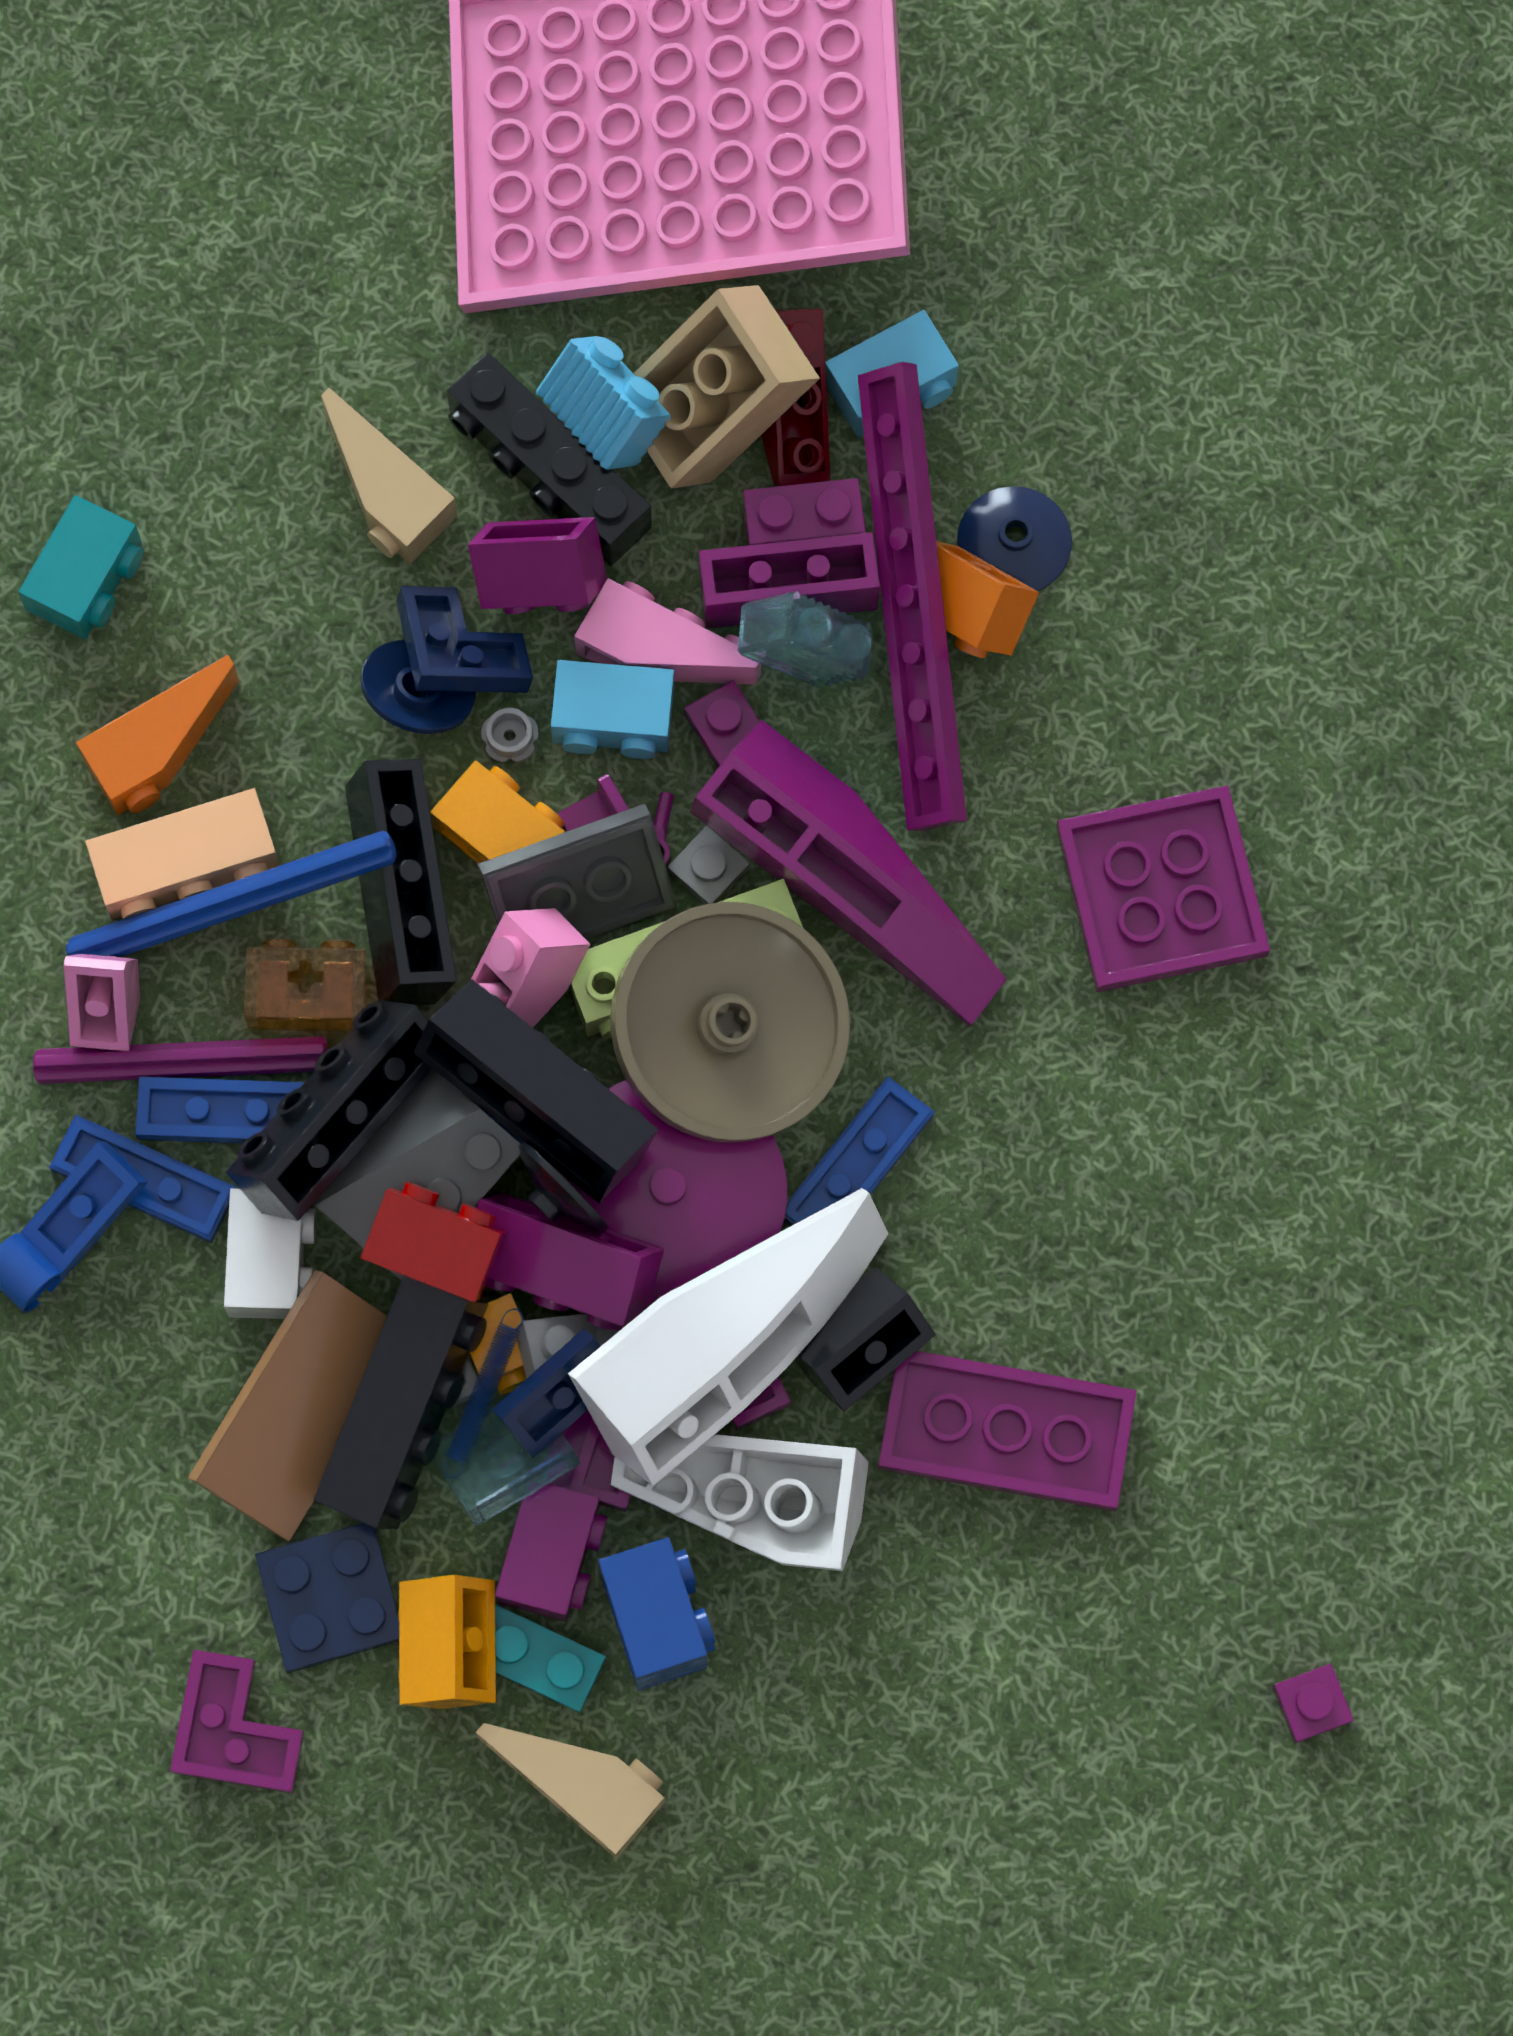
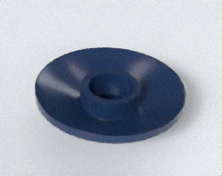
(1032, 561)
(393, 696)

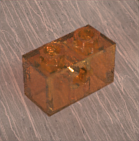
(278, 969)

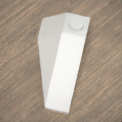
(765, 1495)

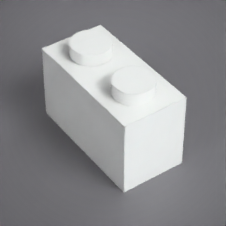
(265, 1260)

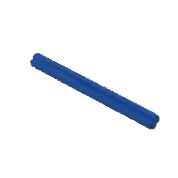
(237, 898)

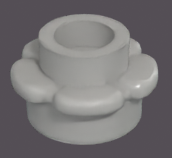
(506, 721)

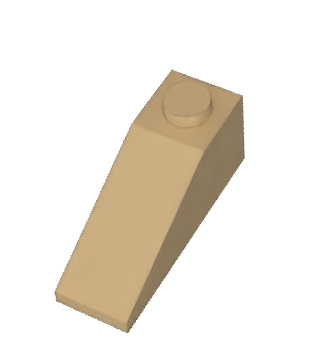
(396, 496)
(588, 1786)

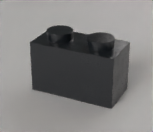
(864, 1340)

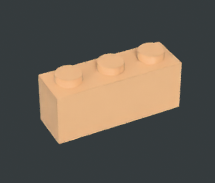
(182, 854)

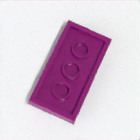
(1008, 1430)

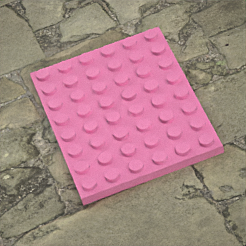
(670, 143)

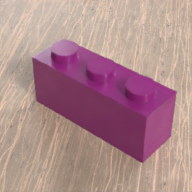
(829, 569)
(571, 1264)

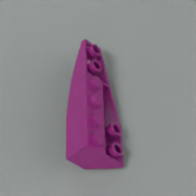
(846, 865)

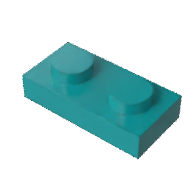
(544, 1660)

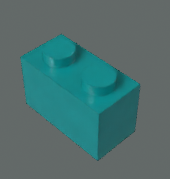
(82, 568)

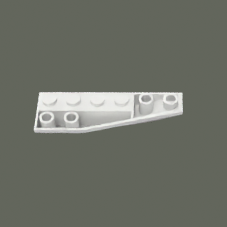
(723, 1337)

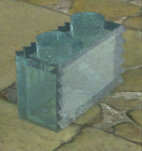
(805, 639)

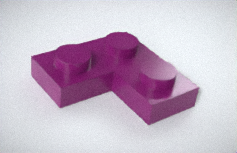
(217, 1740)

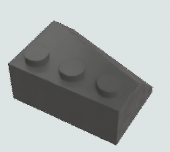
(431, 1141)

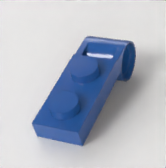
(67, 1225)

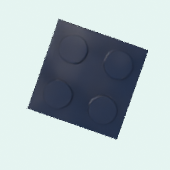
(329, 1597)

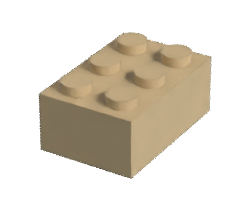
(723, 383)

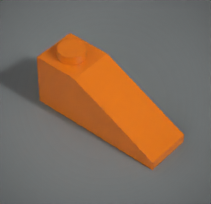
(149, 744)

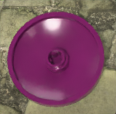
(695, 1198)

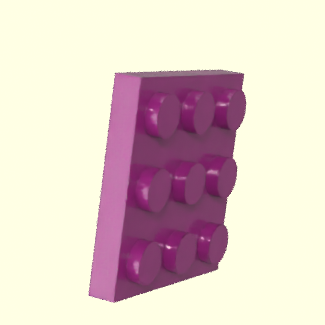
(1162, 888)

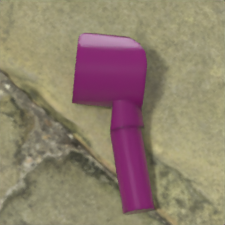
(661, 822)

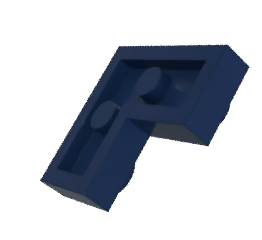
(450, 657)

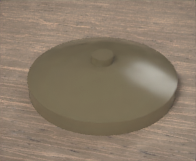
(730, 1022)

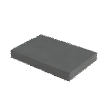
(591, 875)

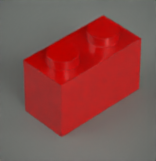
(434, 1242)

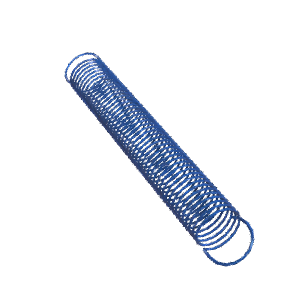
(500, 1355)

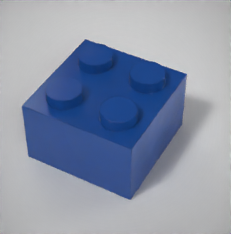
(654, 1613)

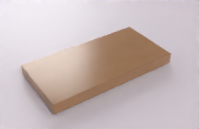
(292, 1408)

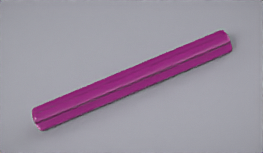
(179, 1060)

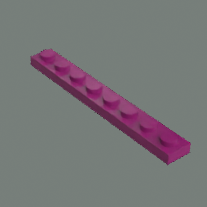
(912, 597)

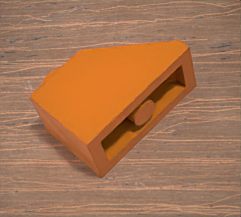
(981, 602)

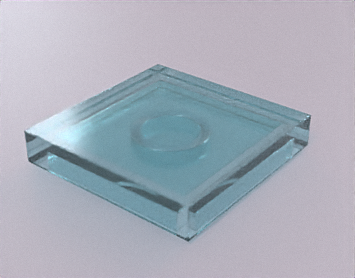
(500, 1469)

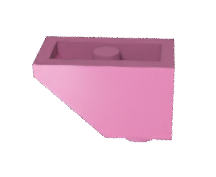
(101, 1000)

